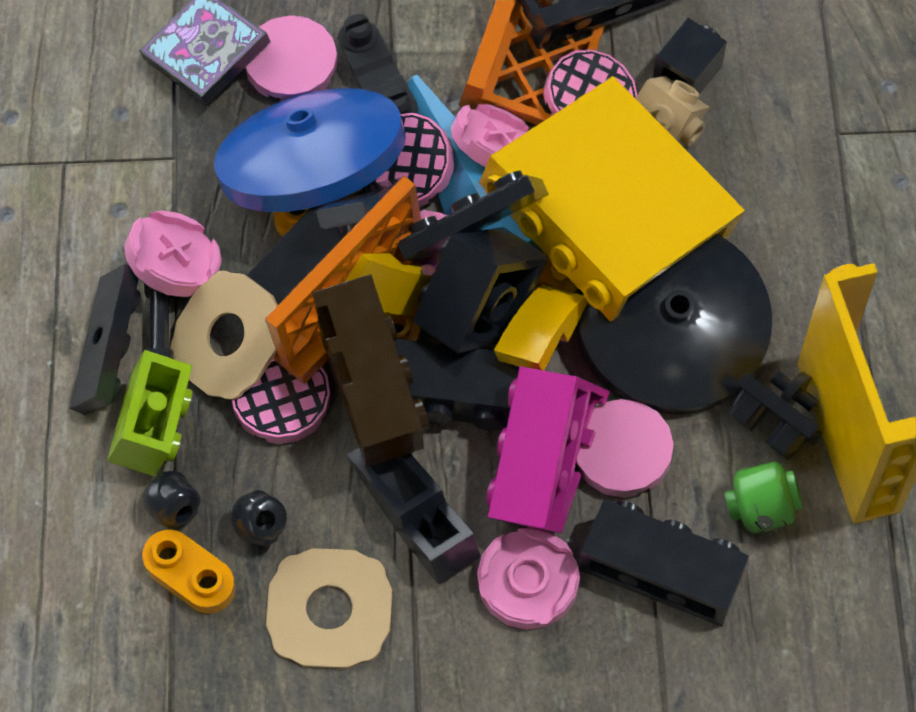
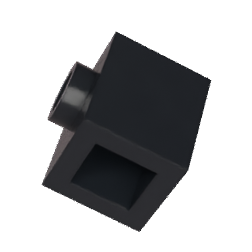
(691, 55)

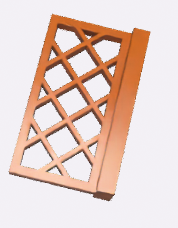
(495, 50)
(294, 320)

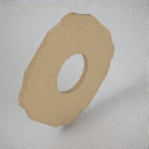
(218, 296)
(339, 648)

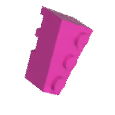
(542, 448)

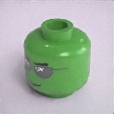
(764, 497)

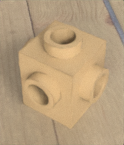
(675, 108)

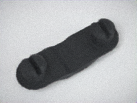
(373, 62)

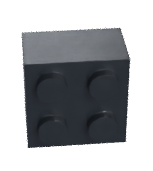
(478, 287)

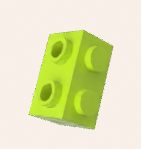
(150, 414)

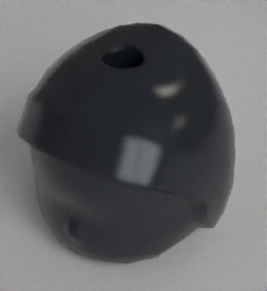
(171, 499)
(258, 518)

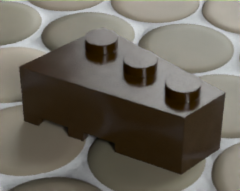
(369, 371)

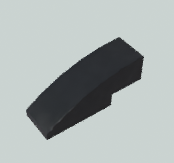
(419, 514)

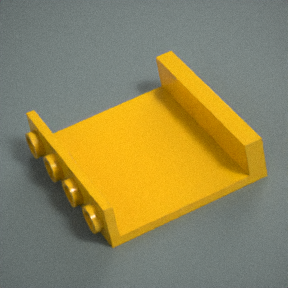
(618, 197)
(867, 452)

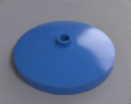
(310, 150)

